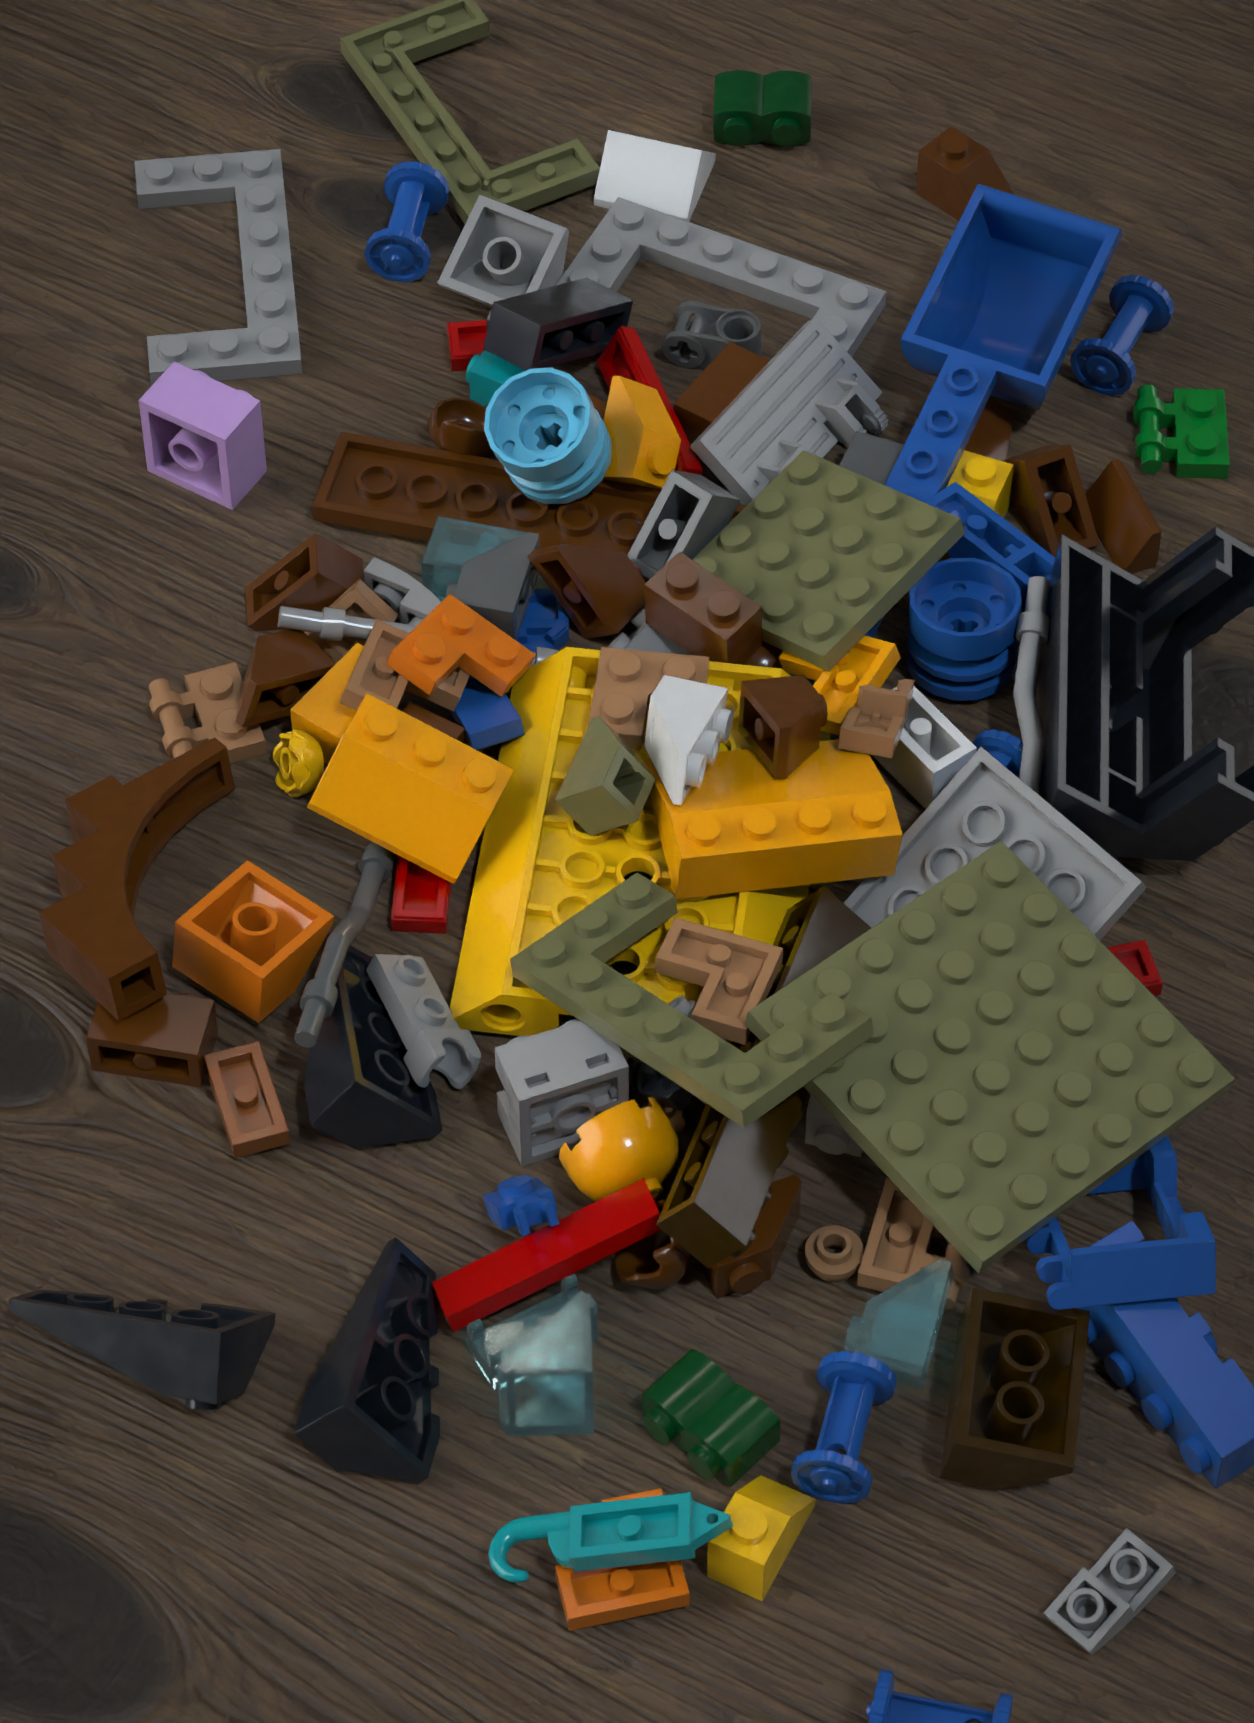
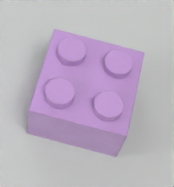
(203, 435)

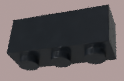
(556, 324)

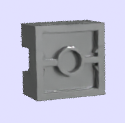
(557, 1086)

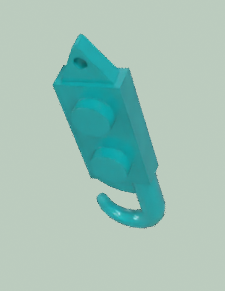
(613, 1533)

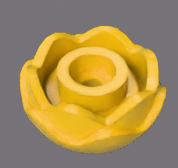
(299, 762)

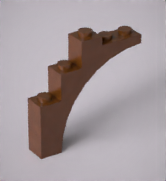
(100, 875)

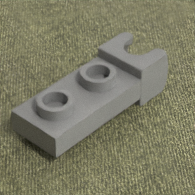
(423, 1020)

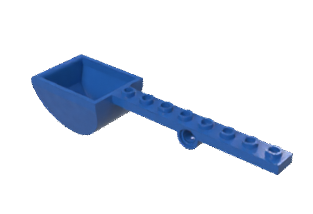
(995, 323)

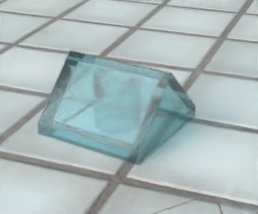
(549, 1377)

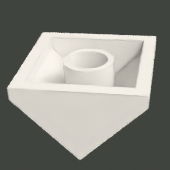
(652, 174)

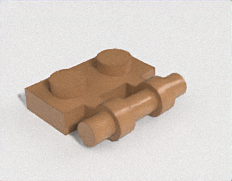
(214, 700)
(901, 1245)

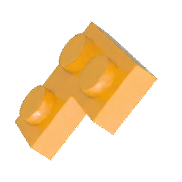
(863, 665)

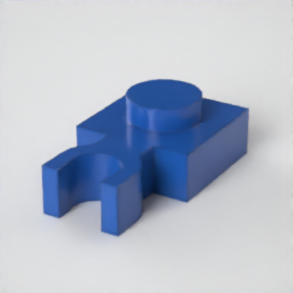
(521, 1204)

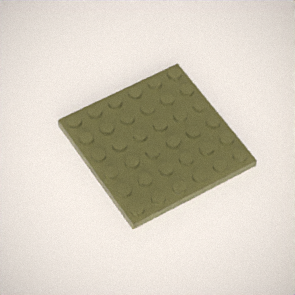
(1001, 1055)

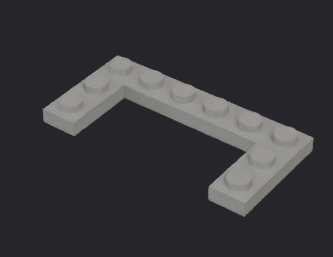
(257, 185)
(637, 232)

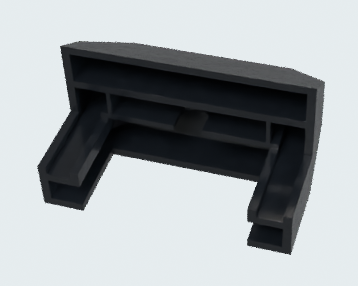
(1122, 700)

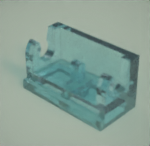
(498, 1341)

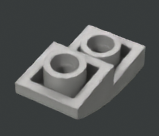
(400, 591)
(1110, 1593)

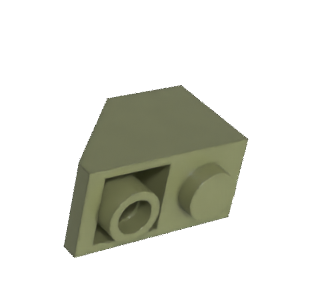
(605, 781)

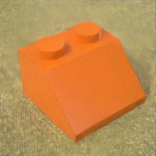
(250, 940)

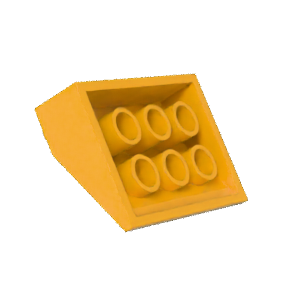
(769, 832)

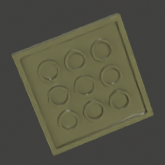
(827, 555)

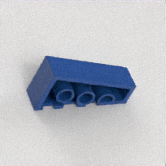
(1177, 1377)

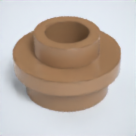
(832, 1266)

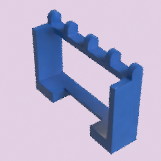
(1137, 1270)

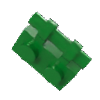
(1198, 432)

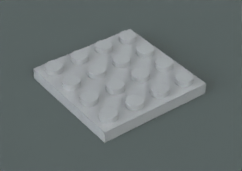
(992, 806)

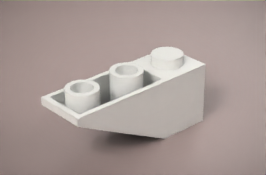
(685, 732)

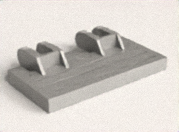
(789, 410)

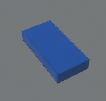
(486, 716)

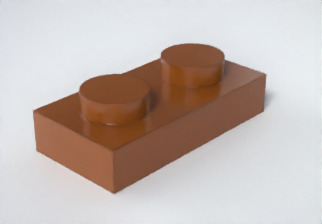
(246, 1099)

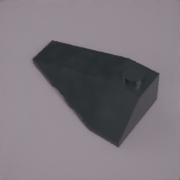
(358, 1073)
(177, 1353)
(375, 1384)

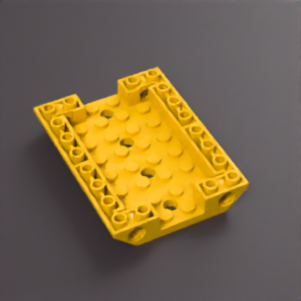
(546, 868)

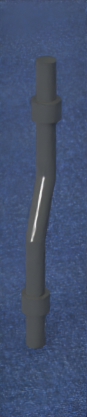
(320, 993)

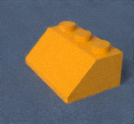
(410, 788)

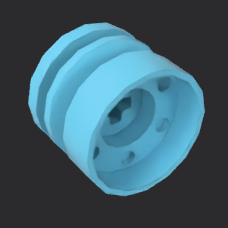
(548, 435)

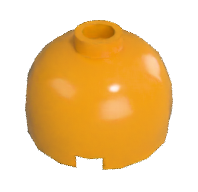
(622, 1149)

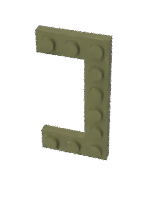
(384, 64)
(743, 1086)

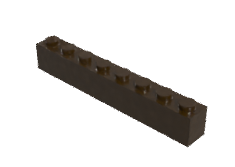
(730, 1166)

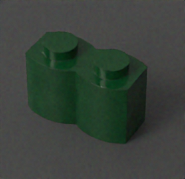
(762, 108)
(710, 1418)

